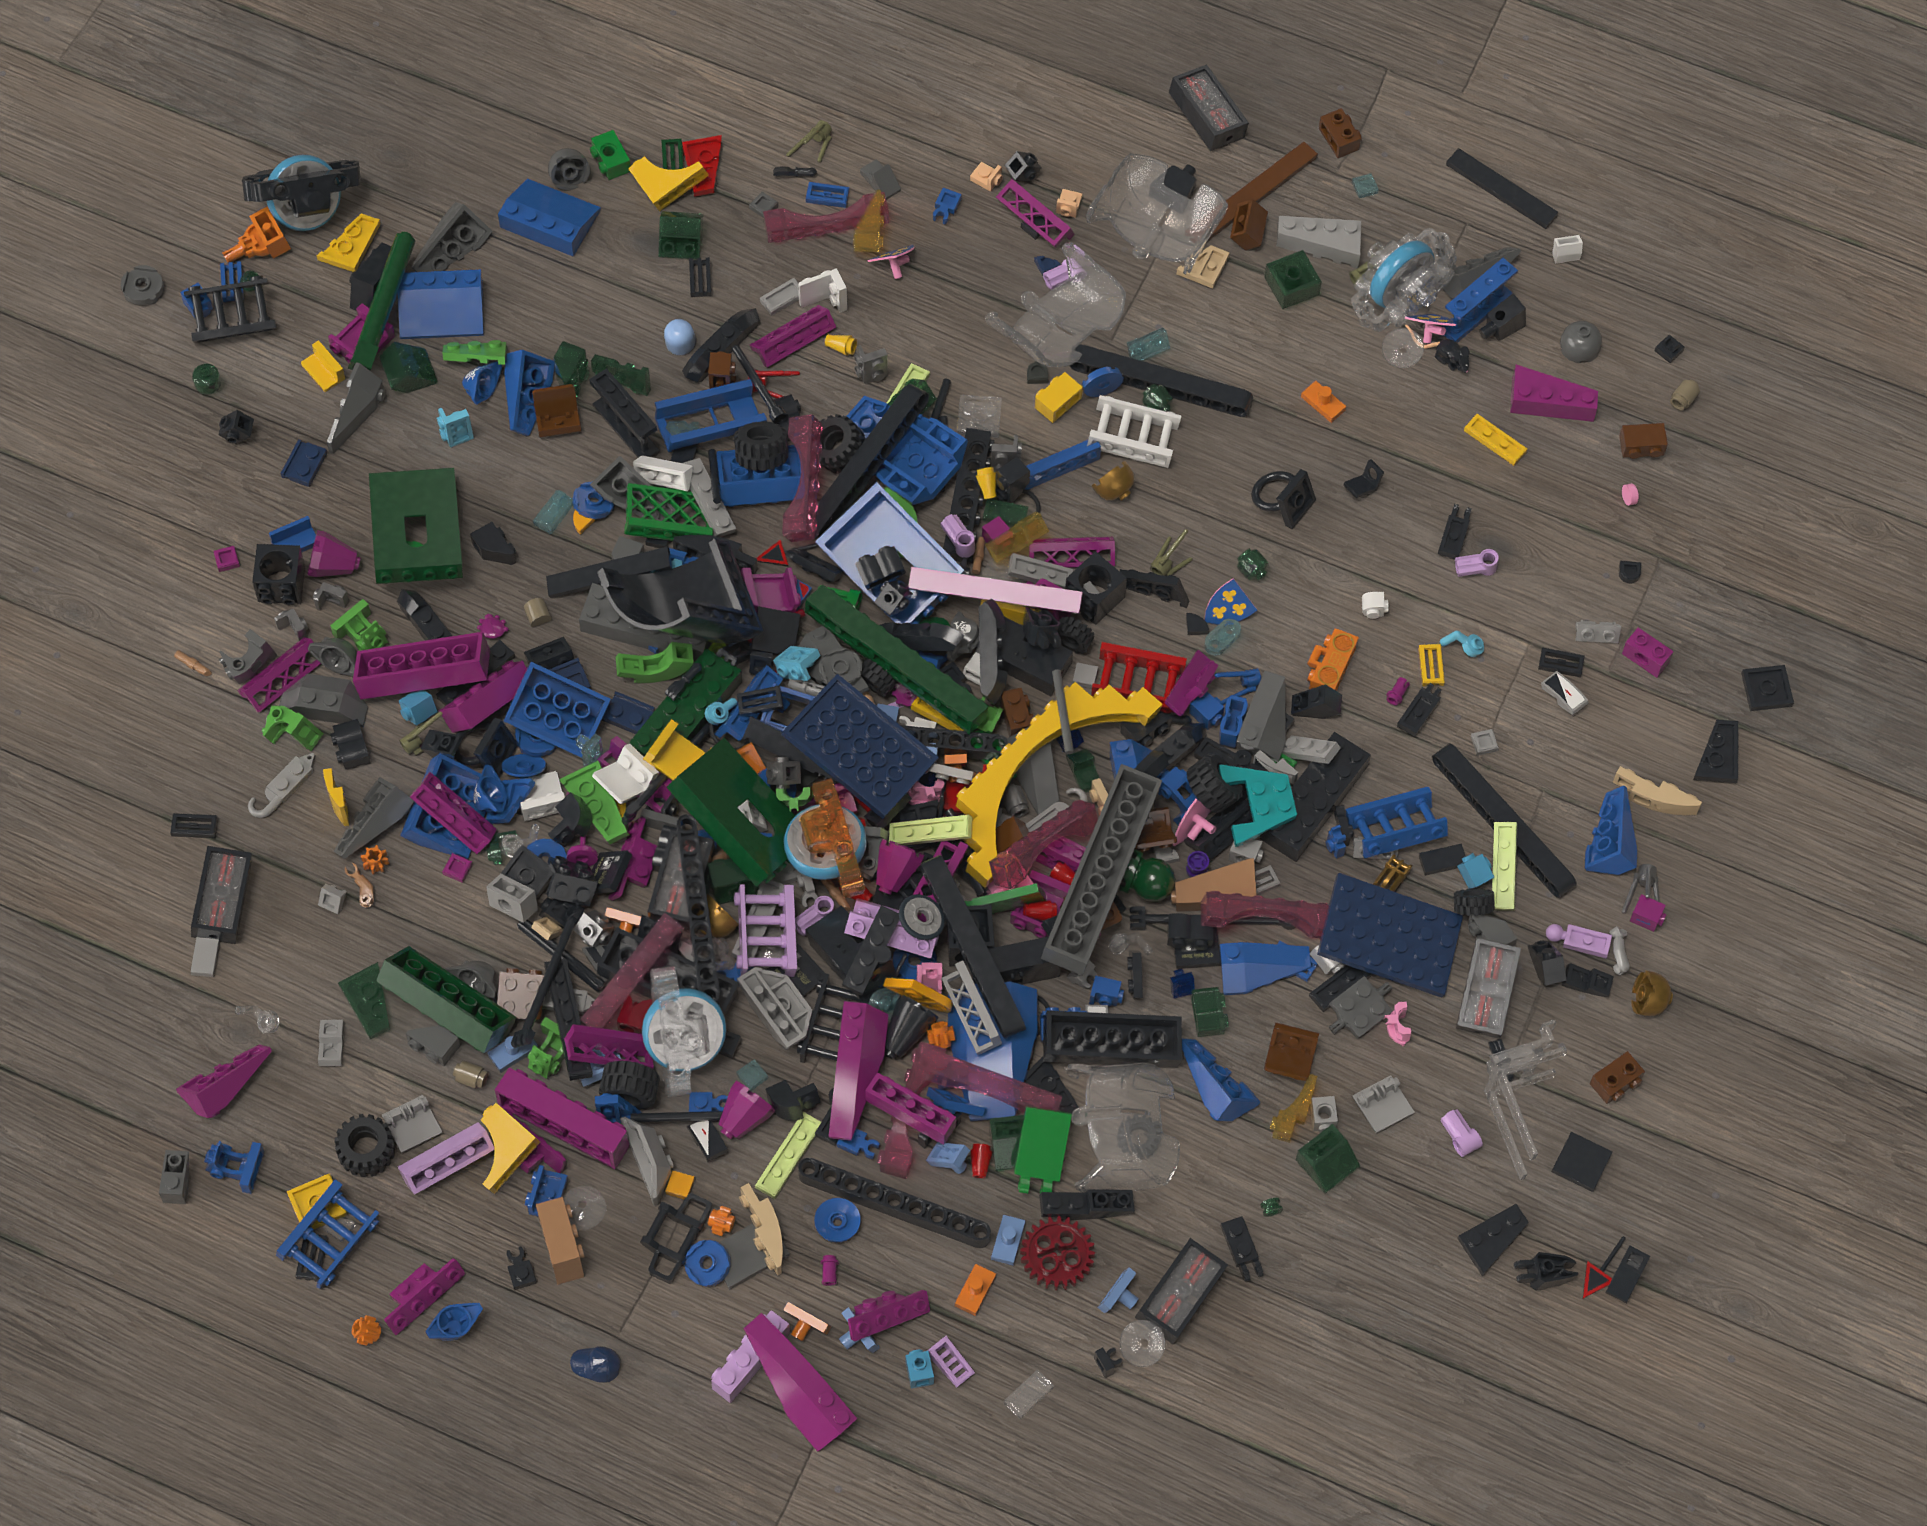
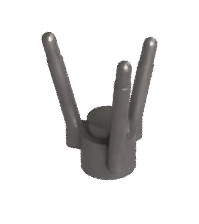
(1647, 878)

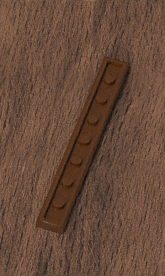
(1268, 181)

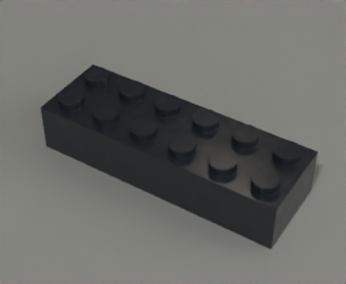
(1316, 795)
(624, 944)
(1112, 1038)

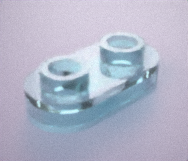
(1221, 637)
(884, 1000)

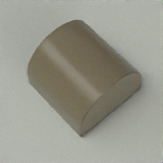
(537, 612)

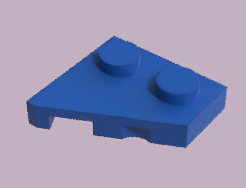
(517, 791)

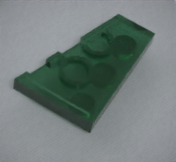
(626, 375)
(367, 1000)

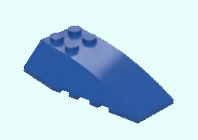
(922, 458)
(1007, 1059)

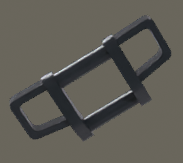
(677, 1216)

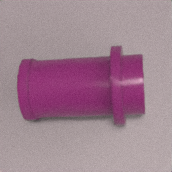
(1395, 695)
(829, 1270)

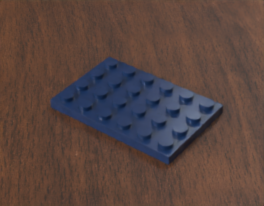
(860, 746)
(1390, 935)

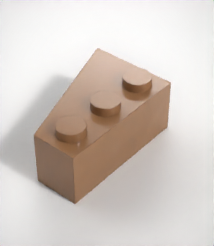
(560, 1240)

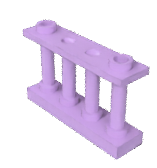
(862, 919)
(786, 920)

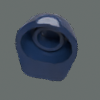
(596, 1363)

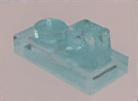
(1148, 345)
(553, 512)
(591, 748)

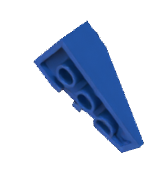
(1127, 753)
(1217, 1089)

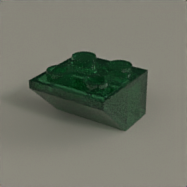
(680, 235)
(571, 365)
(407, 367)
(1005, 1140)
(1328, 1158)

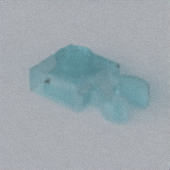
(678, 427)

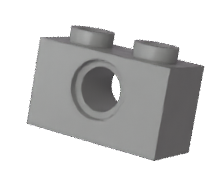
(512, 898)

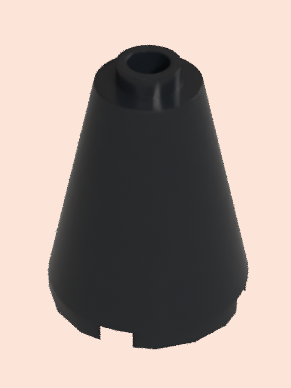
(907, 1026)

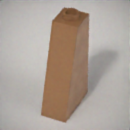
(1227, 880)

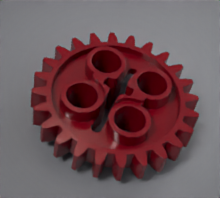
(1062, 1272)

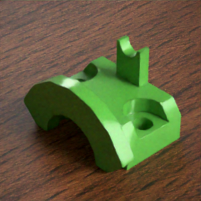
(992, 717)
(805, 797)

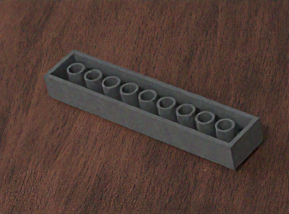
(1101, 869)

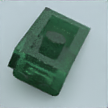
(1083, 768)

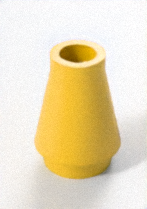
(842, 343)
(987, 480)

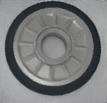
(913, 926)

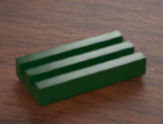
(680, 153)

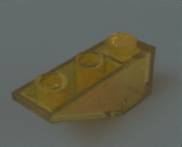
(867, 231)

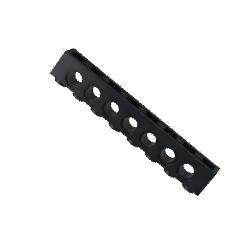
(980, 442)

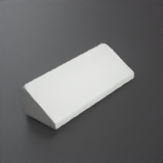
(664, 472)

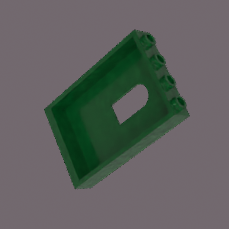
(410, 495)
(713, 792)

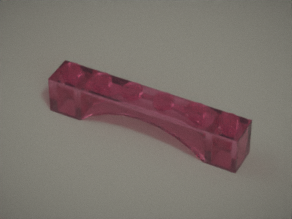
(787, 225)
(800, 517)
(1014, 863)
(1222, 909)
(632, 972)
(964, 1075)
(898, 1152)

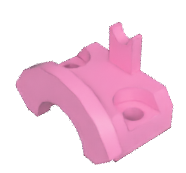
(922, 794)
(930, 975)
(1395, 1030)

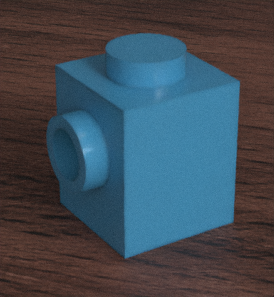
(417, 706)
(1475, 870)
(919, 1368)

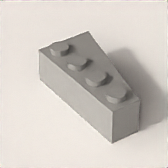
(1321, 237)

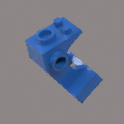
(1170, 783)
(218, 1159)

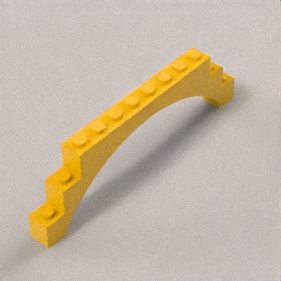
(985, 793)

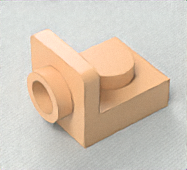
(987, 176)
(1068, 203)

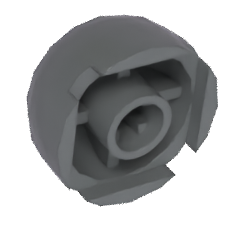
(568, 168)
(1581, 341)

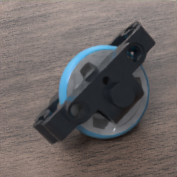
(302, 189)

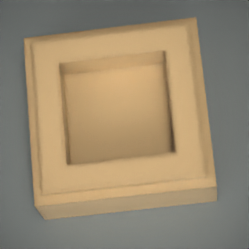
(547, 928)

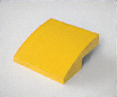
(336, 797)

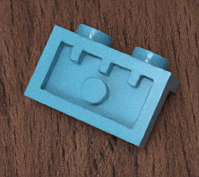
(455, 427)
(794, 661)

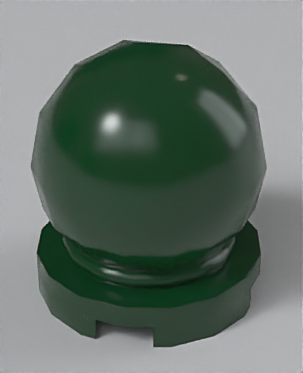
(1150, 878)

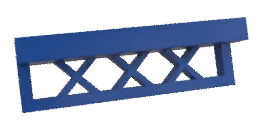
(1062, 463)
(735, 723)

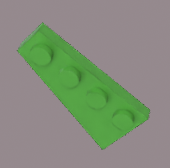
(602, 805)

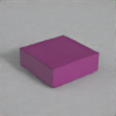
(226, 558)
(457, 868)

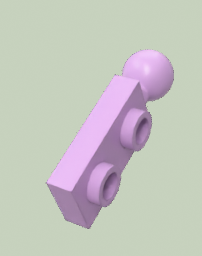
(1580, 939)

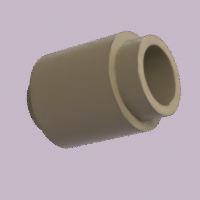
(1684, 394)
(470, 1075)

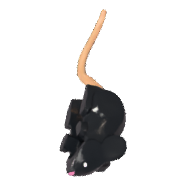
(1451, 353)

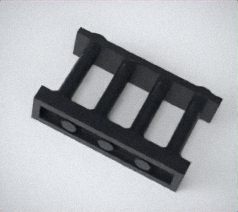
(243, 326)
(624, 414)
(822, 988)

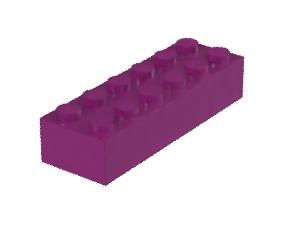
(421, 665)
(562, 1117)

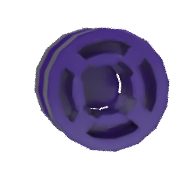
(1197, 860)

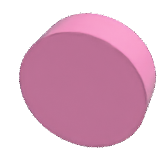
(1630, 494)

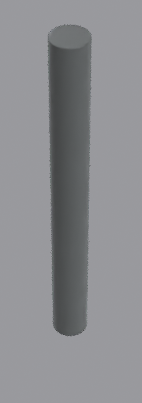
(1063, 714)

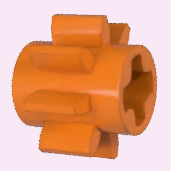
(378, 855)
(941, 1034)
(721, 1221)
(366, 1330)

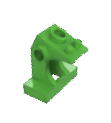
(354, 624)
(298, 727)
(544, 1063)

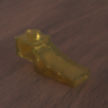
(1017, 537)
(1295, 1113)

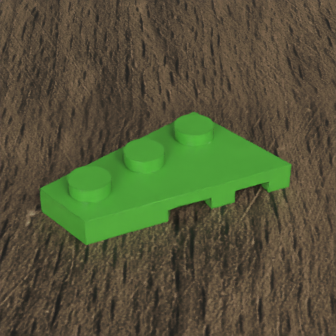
(481, 351)

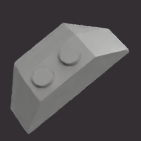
(777, 1005)
(650, 1157)

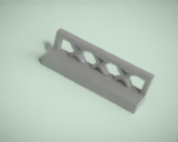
(979, 1005)

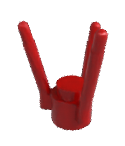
(763, 375)

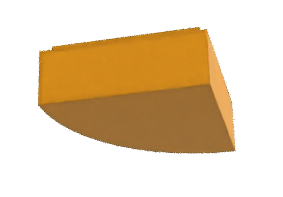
(581, 523)

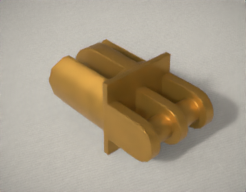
(1393, 873)

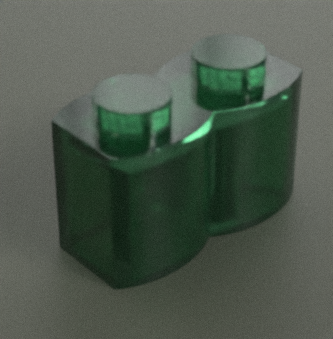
(1208, 1011)

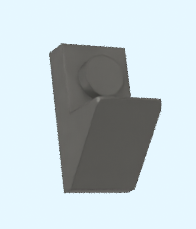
(881, 178)

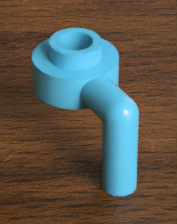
(1472, 645)
(710, 712)

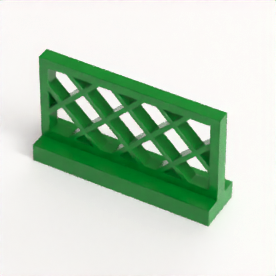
(652, 528)

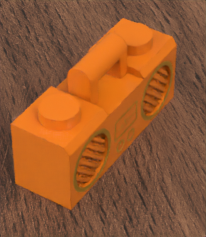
(1337, 656)

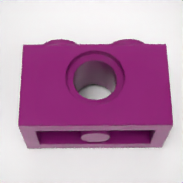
(1647, 652)

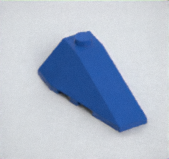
(523, 375)
(1614, 838)
(1259, 964)

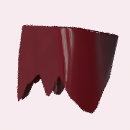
(632, 1015)

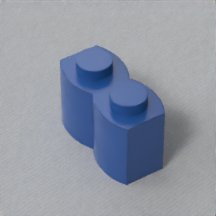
(1232, 721)

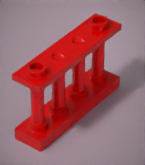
(1141, 658)

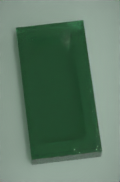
(1008, 512)

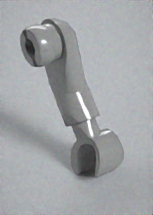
(1619, 951)

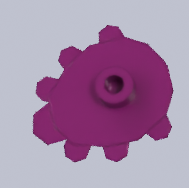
(492, 626)
(903, 695)

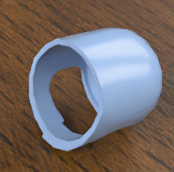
(679, 337)

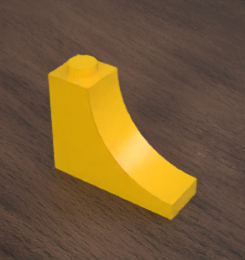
(666, 185)
(511, 1145)

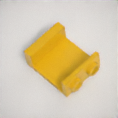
(672, 752)

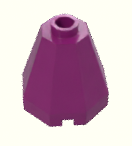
(331, 557)
(895, 865)
(743, 1111)

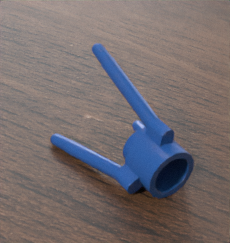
(1249, 678)

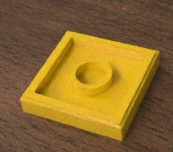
(308, 1194)

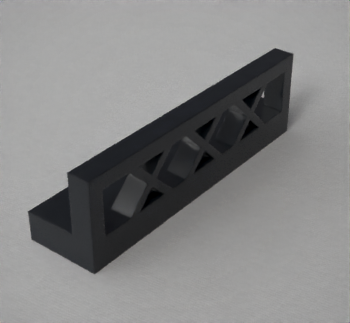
(1215, 843)

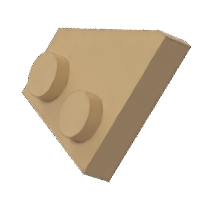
(1207, 267)

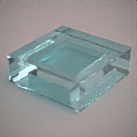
(1365, 185)
(752, 1075)

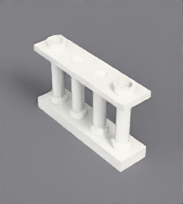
(1129, 448)

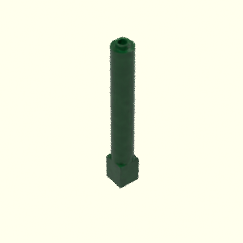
(383, 301)

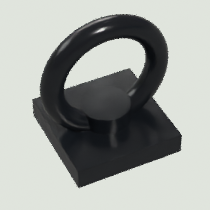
(1292, 501)
(493, 748)

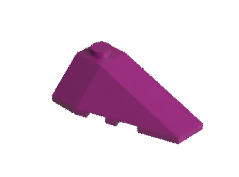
(215, 1091)

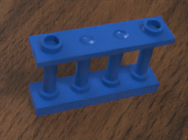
(1478, 299)
(1393, 807)
(305, 1231)

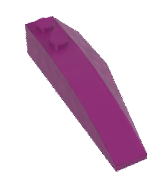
(858, 1061)
(801, 1389)

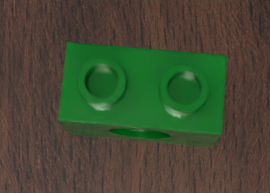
(609, 144)

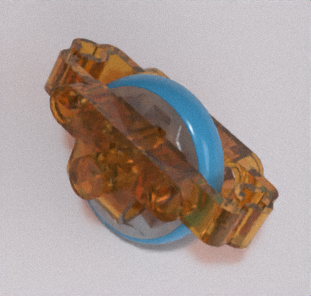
(827, 841)

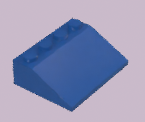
(548, 216)
(441, 304)
(753, 487)
(555, 708)
(426, 830)

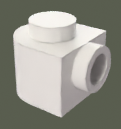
(1374, 604)

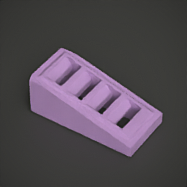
(938, 1360)

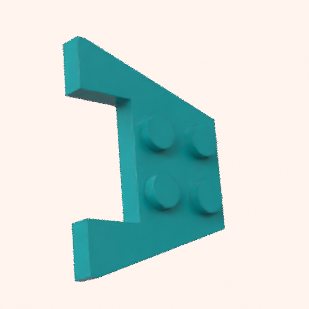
(1268, 798)

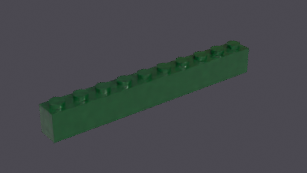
(896, 658)

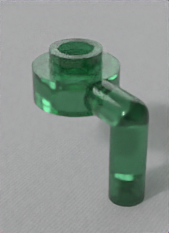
(494, 852)

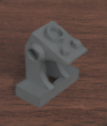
(257, 654)
(873, 836)

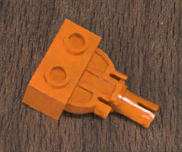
(260, 238)

